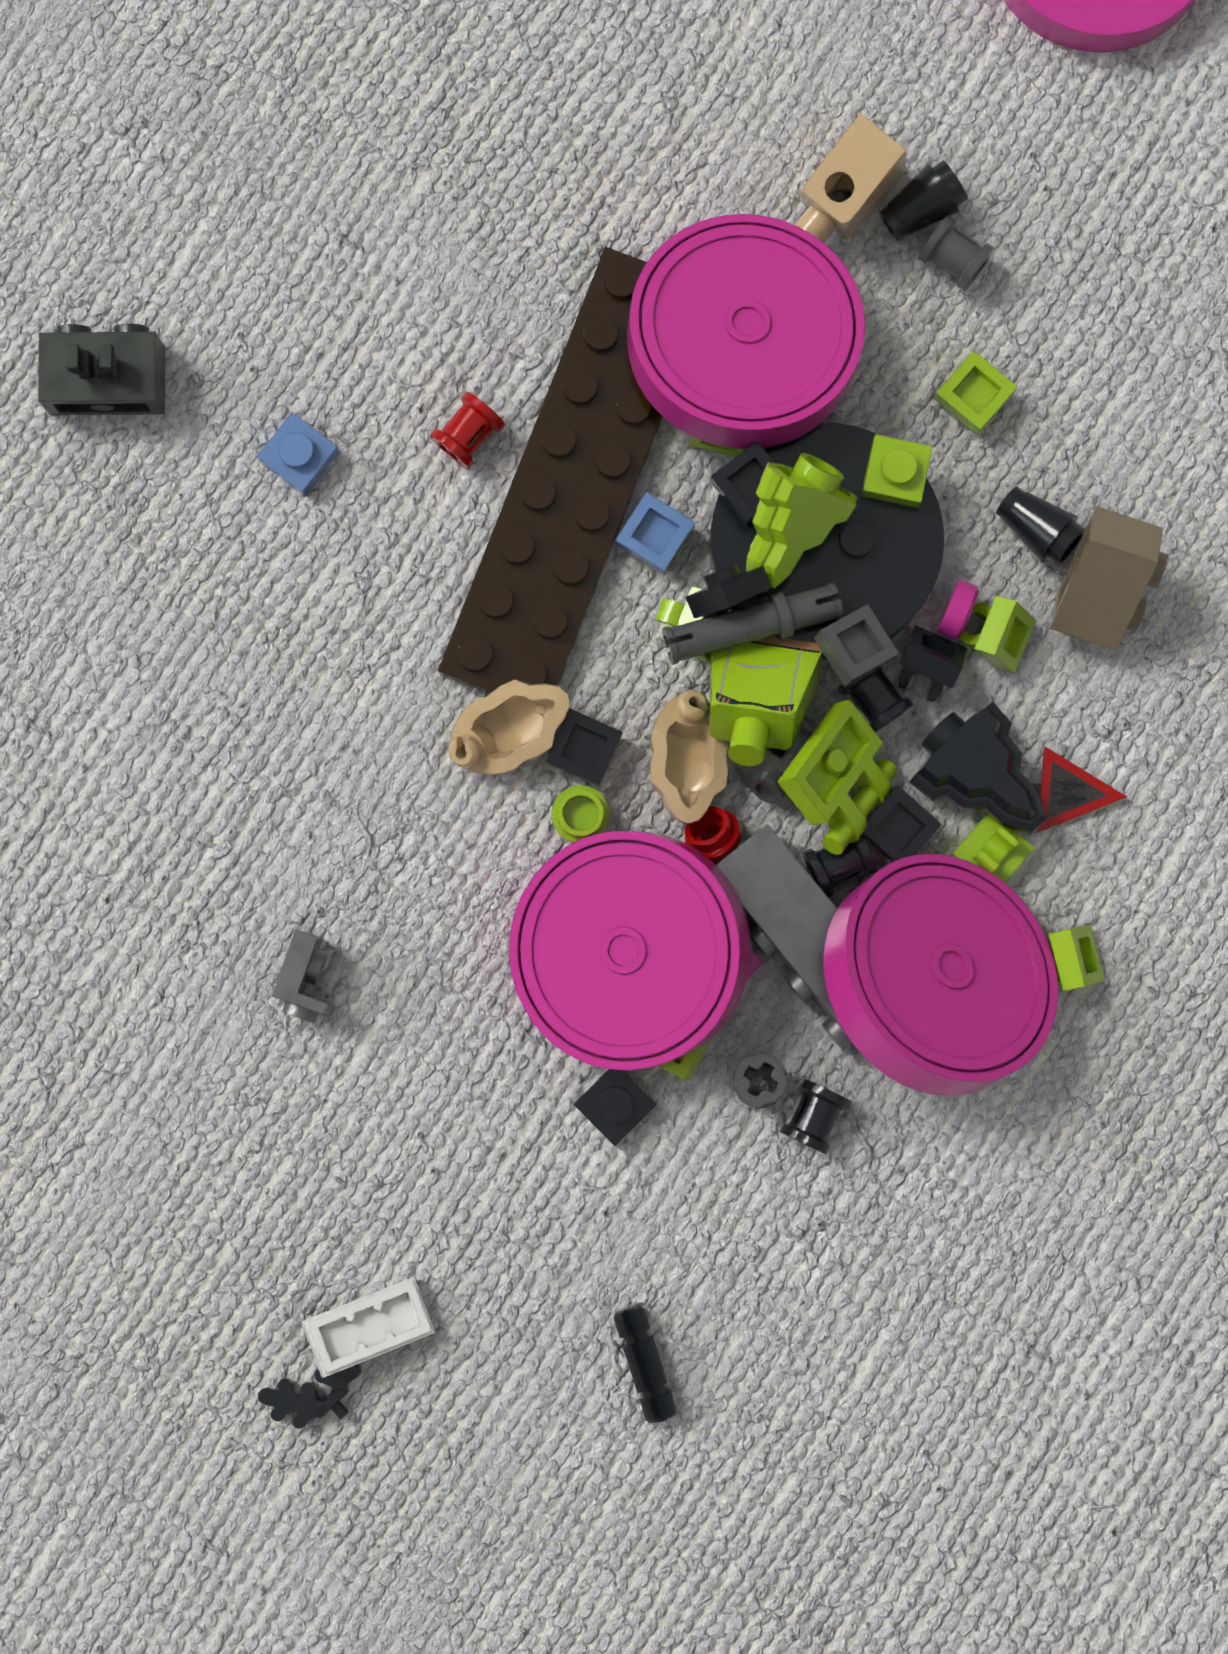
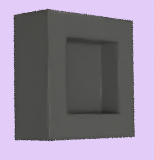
(856, 645)

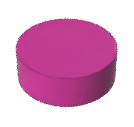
(958, 609)

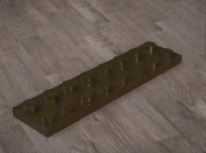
(561, 501)

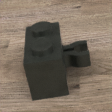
(101, 371)

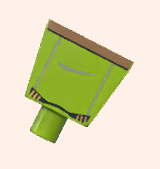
(762, 695)

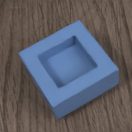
(298, 454)
(655, 533)

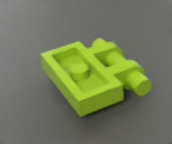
(829, 766)

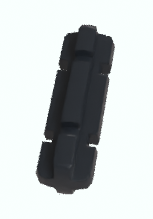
(645, 1364)

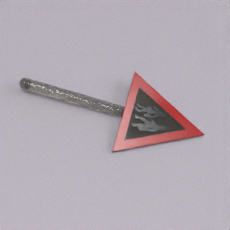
(1070, 791)

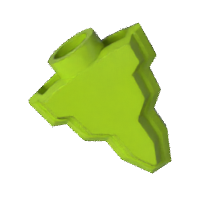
(796, 513)

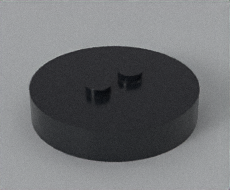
(877, 557)

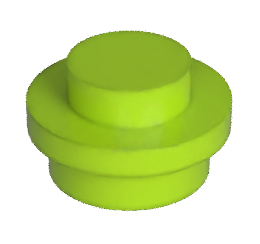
(580, 813)

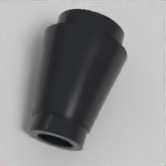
(924, 201)
(1041, 525)

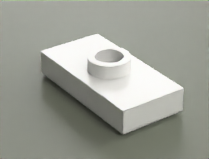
(368, 1327)

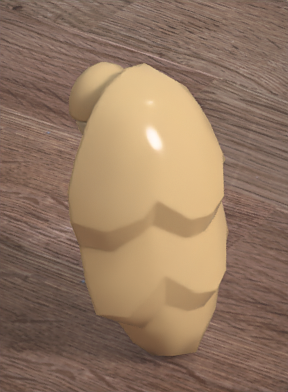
(508, 727)
(686, 760)

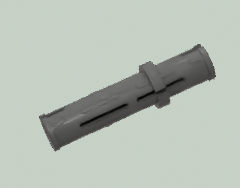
(756, 622)

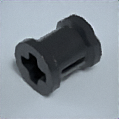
(877, 699)
(834, 870)
(815, 1116)

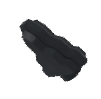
(980, 769)

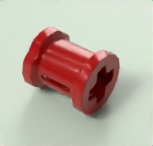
(467, 430)

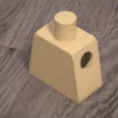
(861, 163)

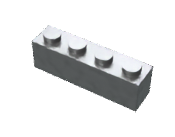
(787, 917)

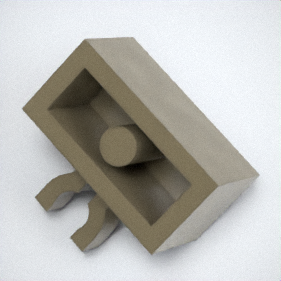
(1108, 578)

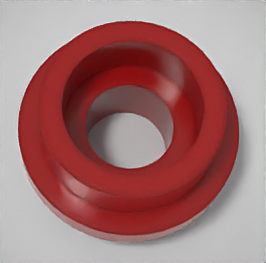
(714, 834)

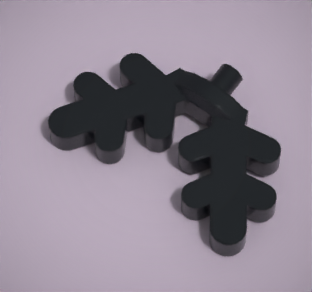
(308, 1404)

